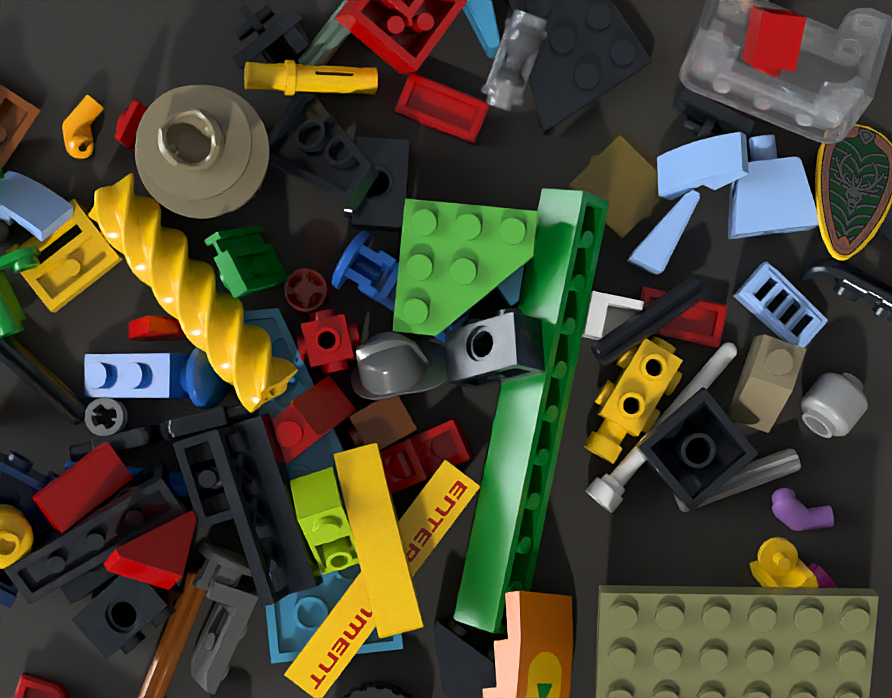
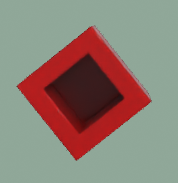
(773, 39)

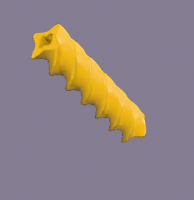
(188, 292)

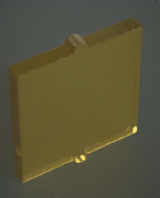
(624, 181)

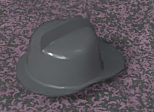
(397, 366)

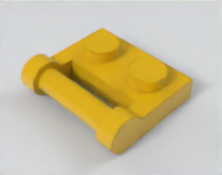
(72, 266)

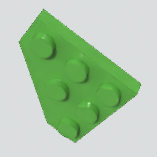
(455, 259)

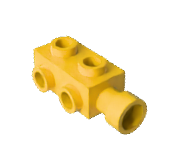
(641, 386)

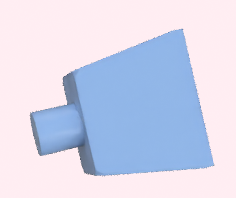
(772, 195)

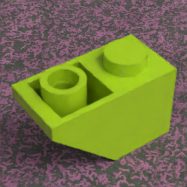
(324, 520)

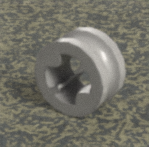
(103, 429)

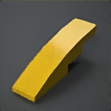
(378, 540)

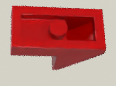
(310, 418)

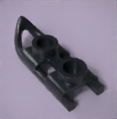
(853, 284)

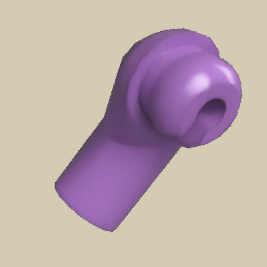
(796, 515)

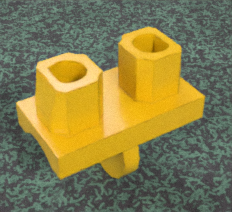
(781, 567)

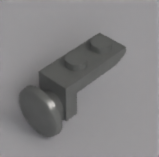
(228, 617)

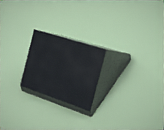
(696, 449)

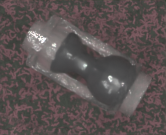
(522, 42)

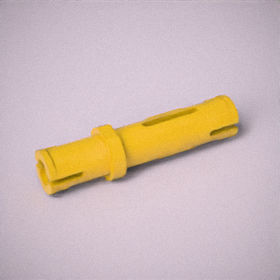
(309, 78)

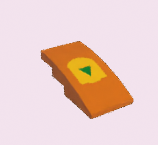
(538, 647)

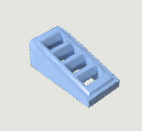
(659, 245)
(780, 284)

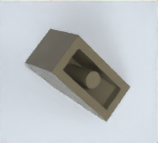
(765, 382)

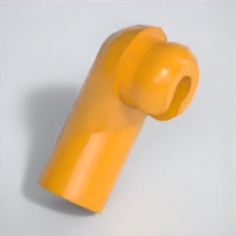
(77, 128)

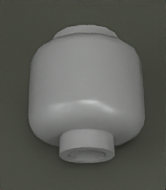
(834, 404)

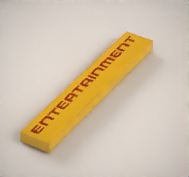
(352, 616)

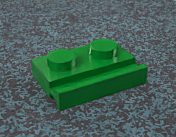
(246, 261)

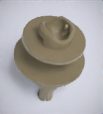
(202, 151)

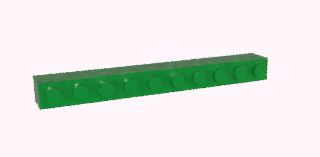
(532, 411)

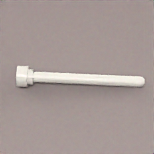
(609, 489)

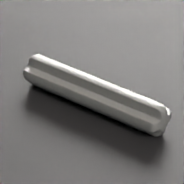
(755, 474)

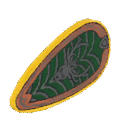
(853, 190)

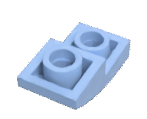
(703, 162)
(32, 205)

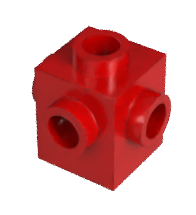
(346, 342)

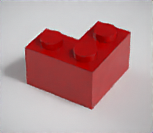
(400, 29)

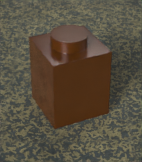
(381, 423)

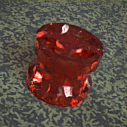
(299, 284)

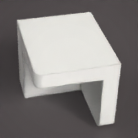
(607, 313)

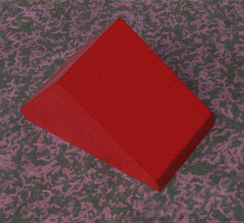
(157, 555)

